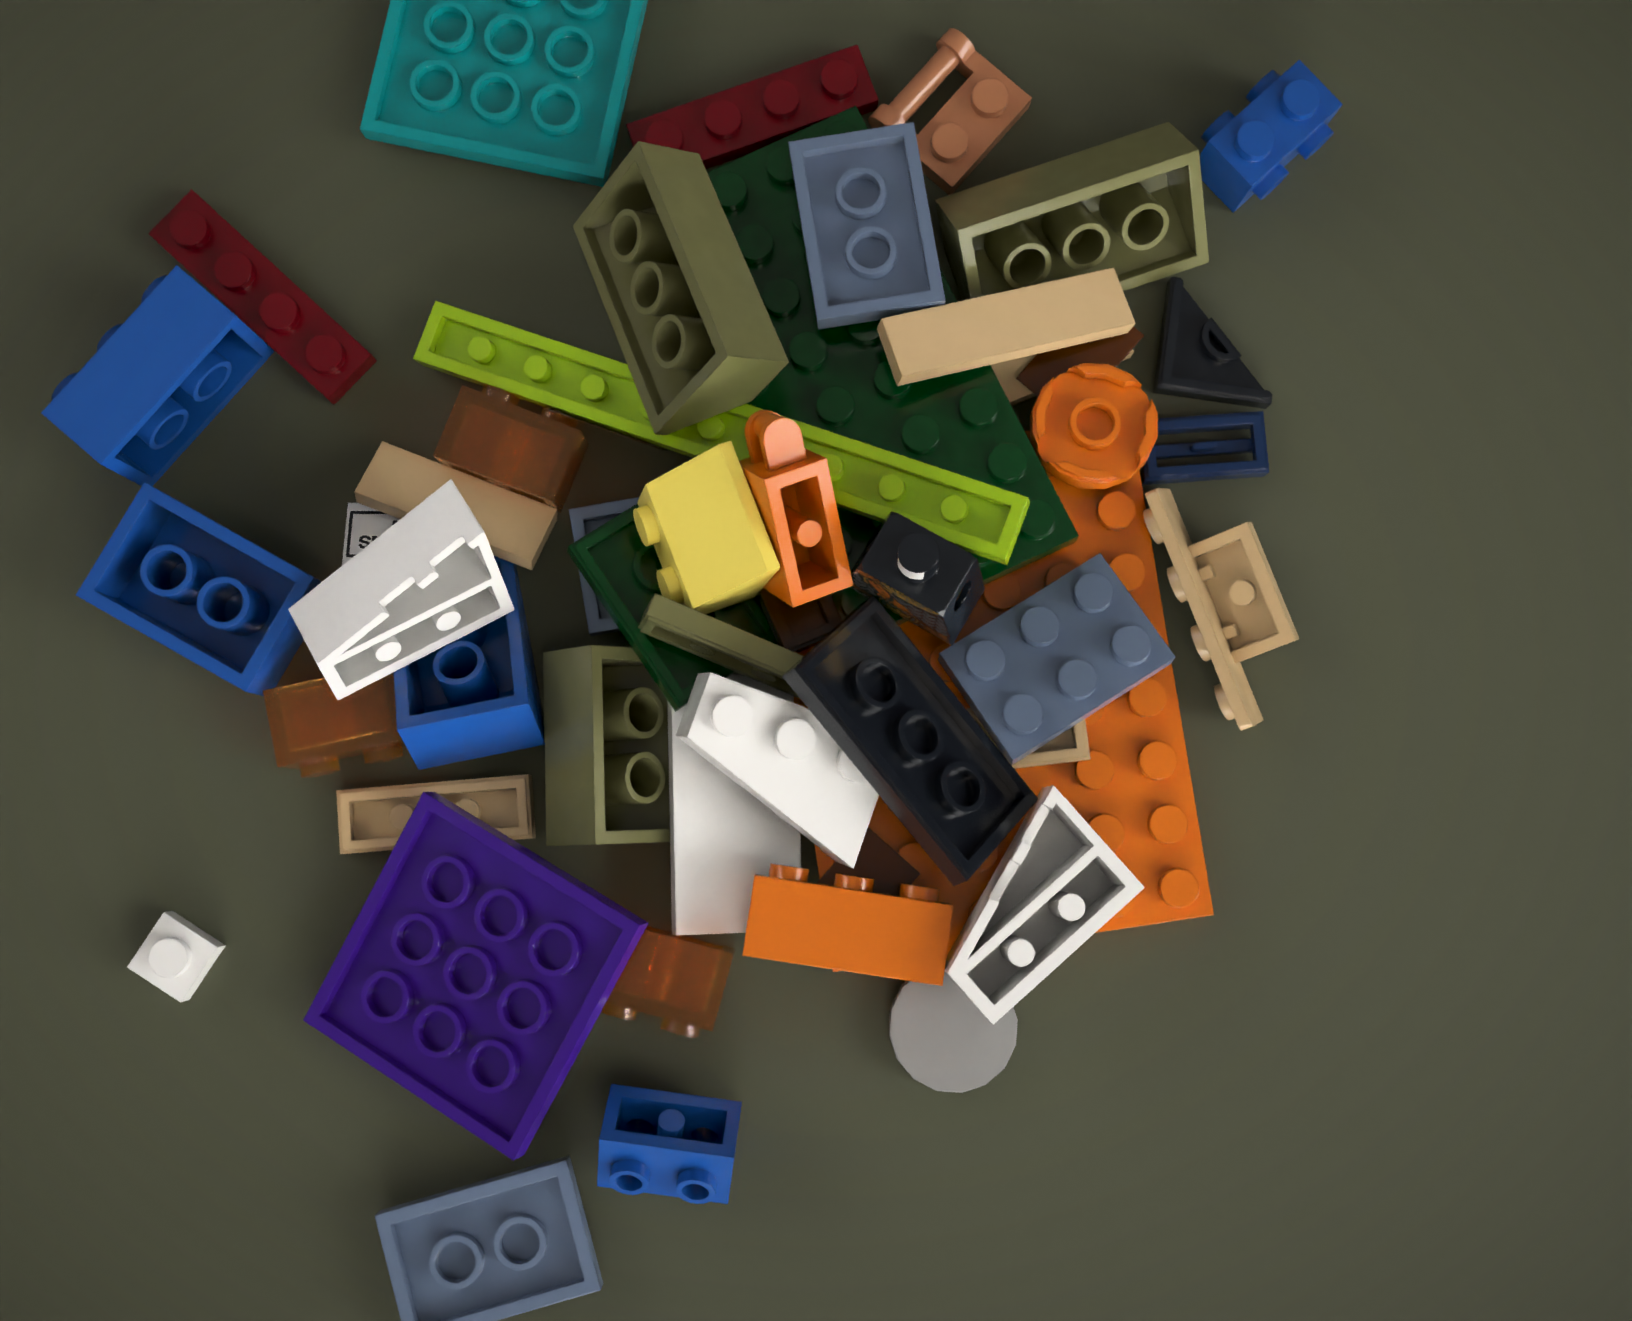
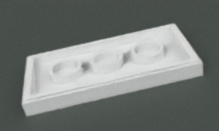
(718, 838)

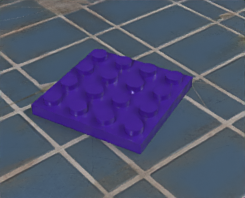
(474, 973)

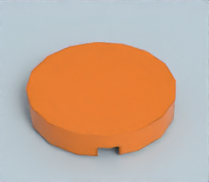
(1093, 426)

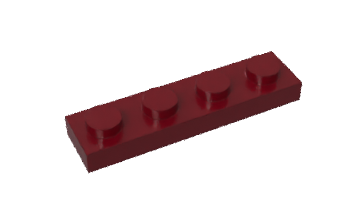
(762, 110)
(262, 297)

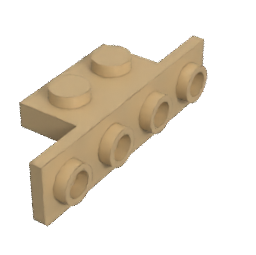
(1230, 597)

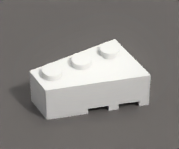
(403, 595)
(782, 760)
(1038, 906)

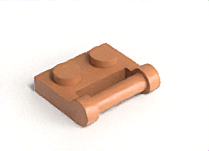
(968, 122)

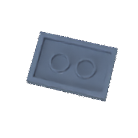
(866, 225)
(1055, 658)
(491, 1247)

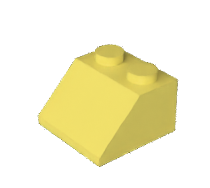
(706, 532)

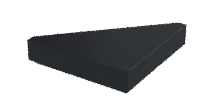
(1199, 358)

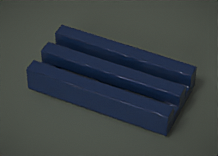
(1214, 471)

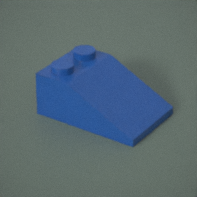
(473, 693)

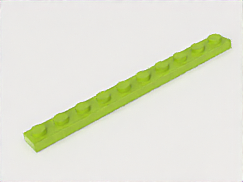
(604, 393)

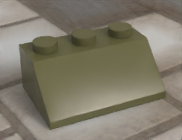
(604, 748)

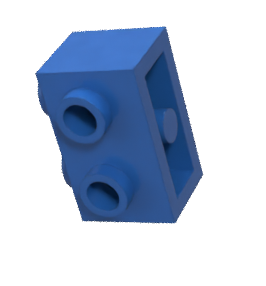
(1251, 149)
(668, 1144)

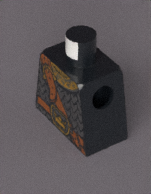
(919, 576)

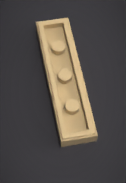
(1004, 326)

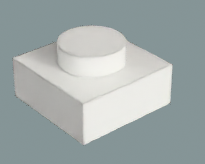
(176, 956)

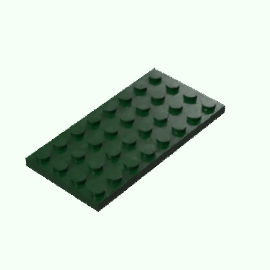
(846, 384)

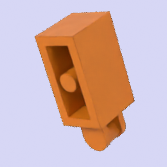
(797, 510)

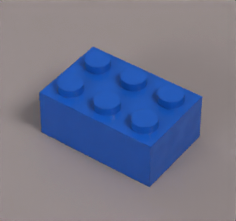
(157, 379)
(200, 590)

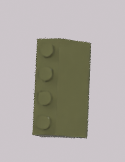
(1098, 209)
(677, 289)

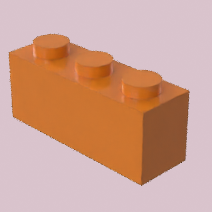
(848, 926)

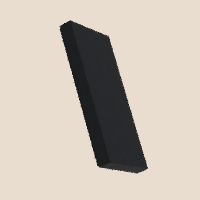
(912, 739)

